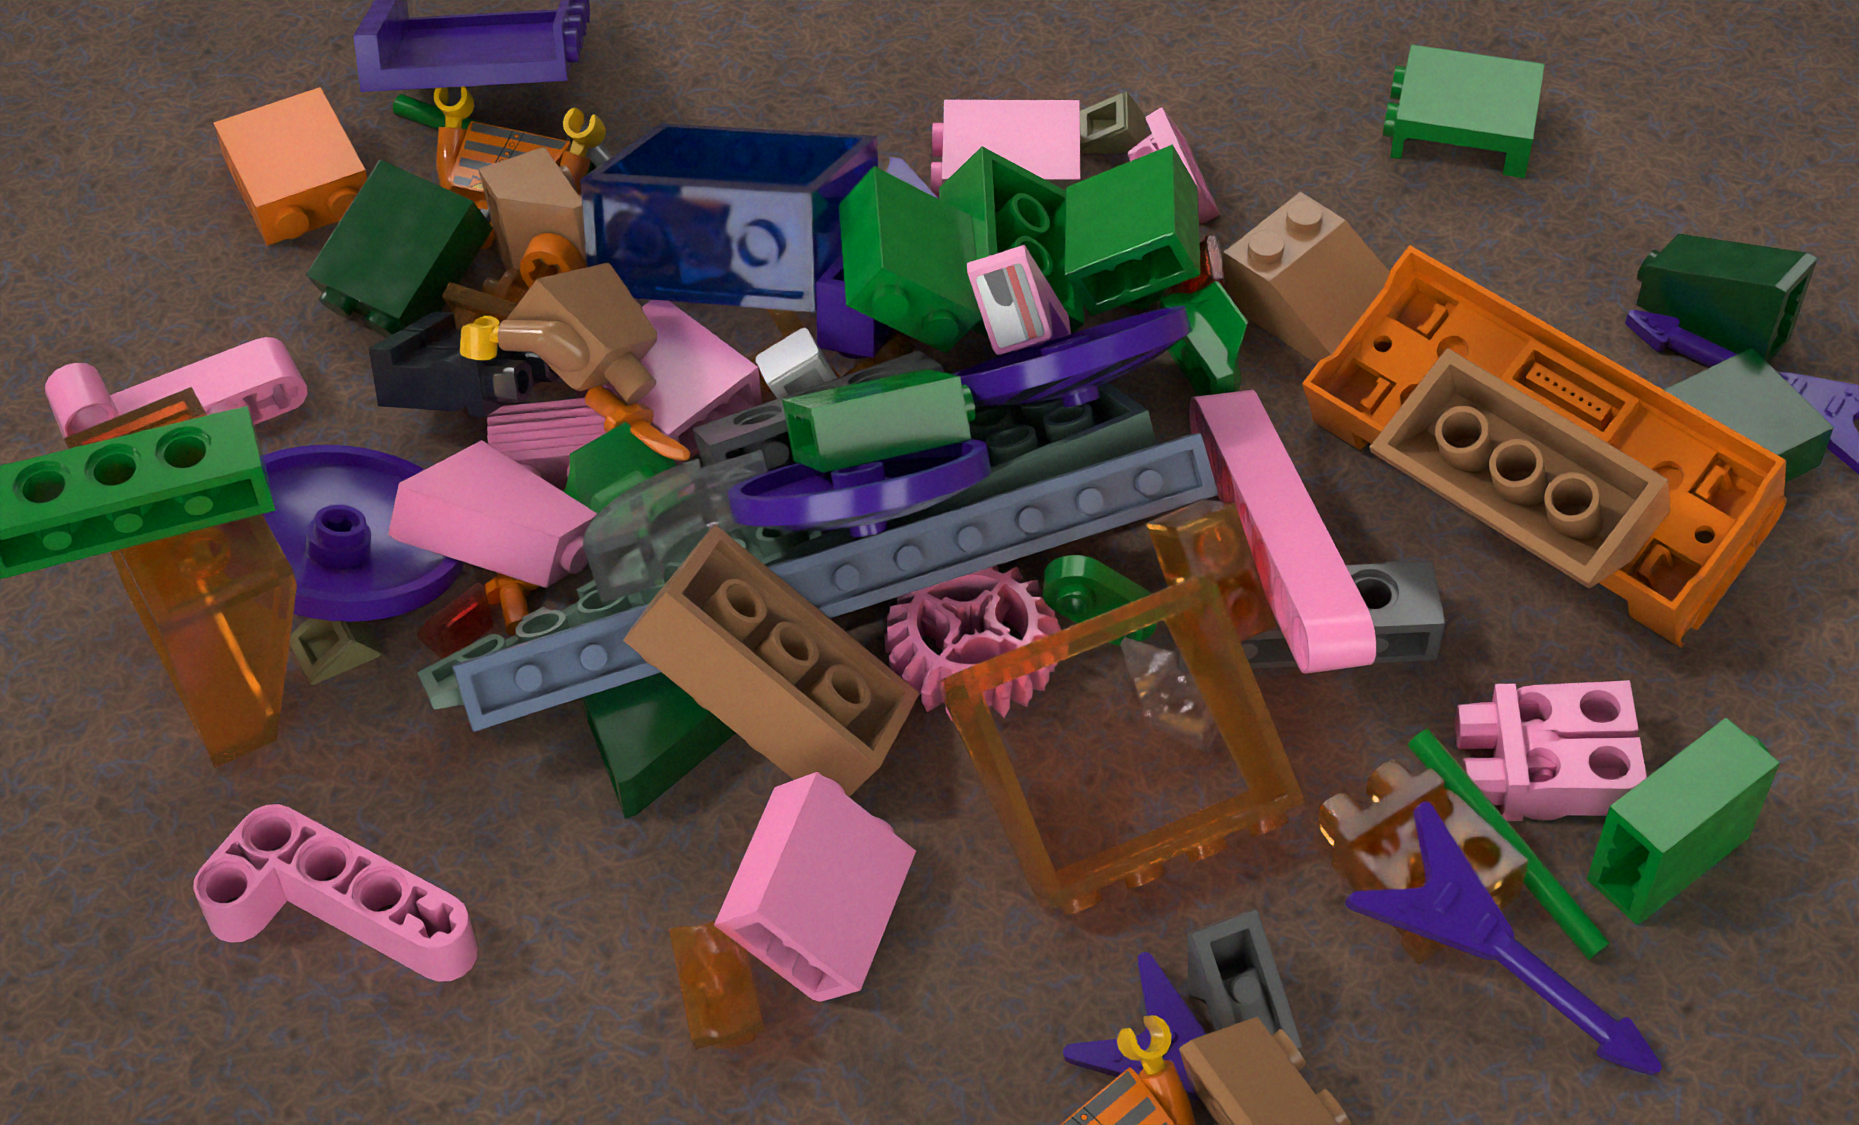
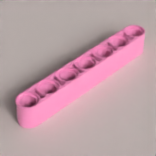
(1290, 545)

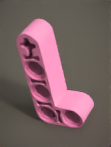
(248, 375)
(349, 902)

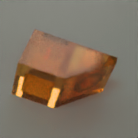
(1212, 539)

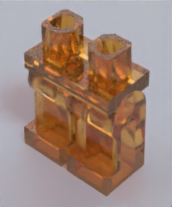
(1382, 847)

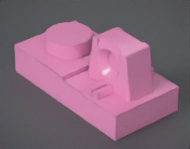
(1165, 134)

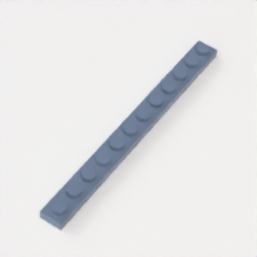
(862, 571)

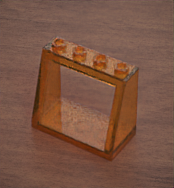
(211, 606)
(1228, 686)

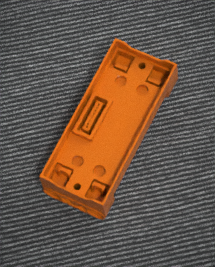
(1720, 482)

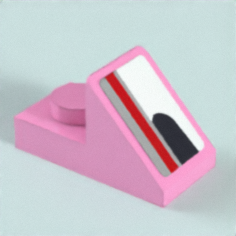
(1016, 301)

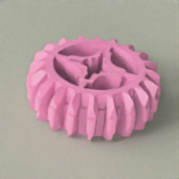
(968, 627)

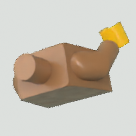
(580, 326)

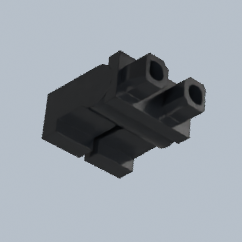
(428, 372)

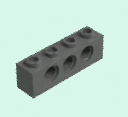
(766, 426)
(1403, 610)

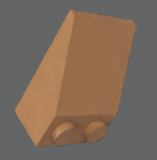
(1303, 276)

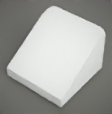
(794, 364)

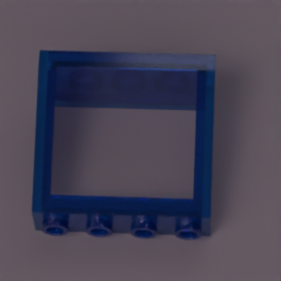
(724, 213)

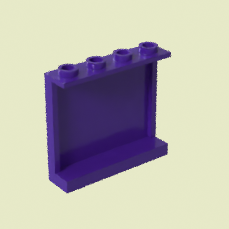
(467, 48)

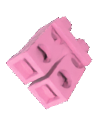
(1553, 748)

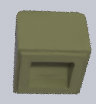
(1112, 126)
(332, 647)

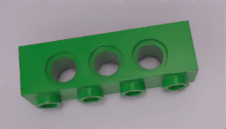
(131, 491)

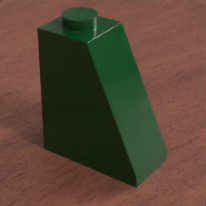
(1728, 291)
(650, 737)

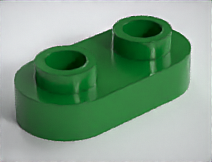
(1087, 588)

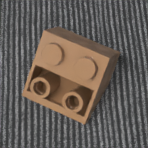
(531, 198)

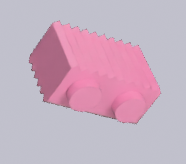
(544, 435)

